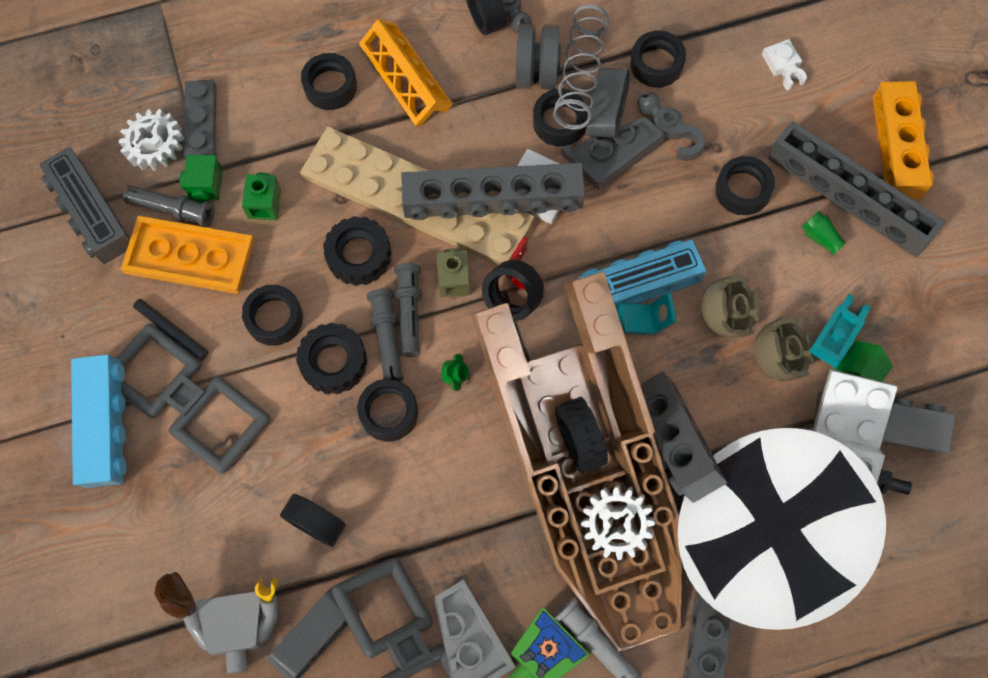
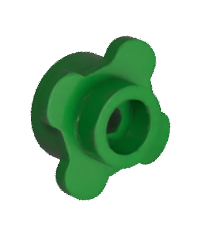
(455, 372)

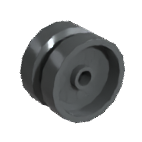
(537, 56)

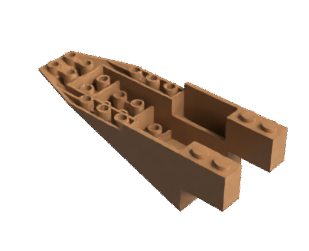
(629, 597)

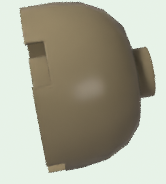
(730, 307)
(783, 350)

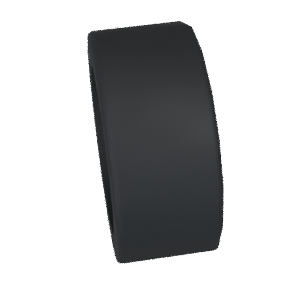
(487, 15)
(666, 42)
(321, 64)
(554, 136)
(750, 166)
(526, 275)
(266, 294)
(382, 387)
(312, 519)

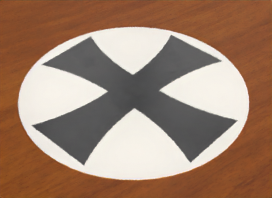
(786, 532)

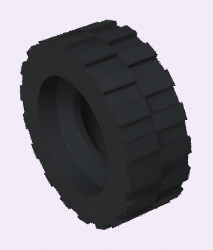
(351, 229)
(331, 335)
(581, 435)

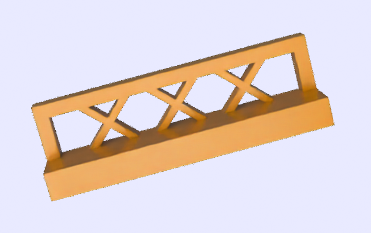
(412, 66)

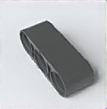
(608, 102)
(309, 638)

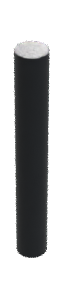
(171, 329)

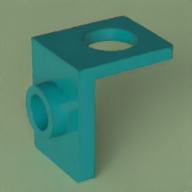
(645, 318)

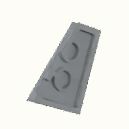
(468, 636)

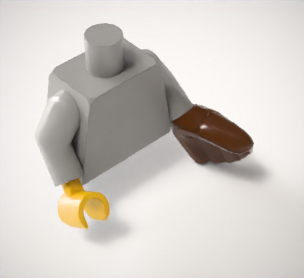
(224, 623)

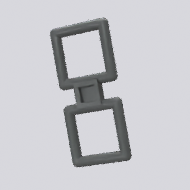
(190, 400)
(404, 644)

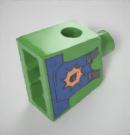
(546, 650)

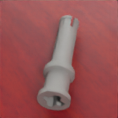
(586, 631)

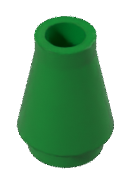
(823, 232)

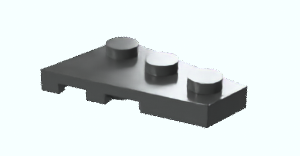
(608, 157)

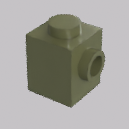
(453, 273)

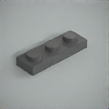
(200, 118)

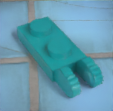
(839, 332)

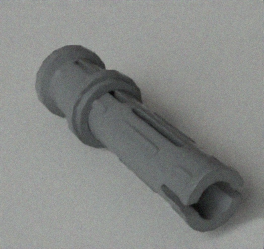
(181, 208)
(408, 296)
(384, 322)

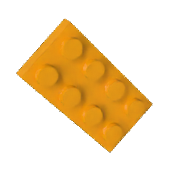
(188, 254)

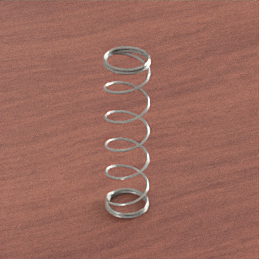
(587, 33)

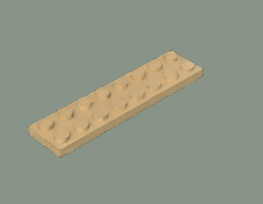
(375, 181)

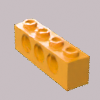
(891, 127)

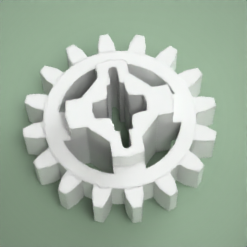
(151, 139)
(609, 512)

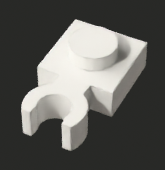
(784, 60)

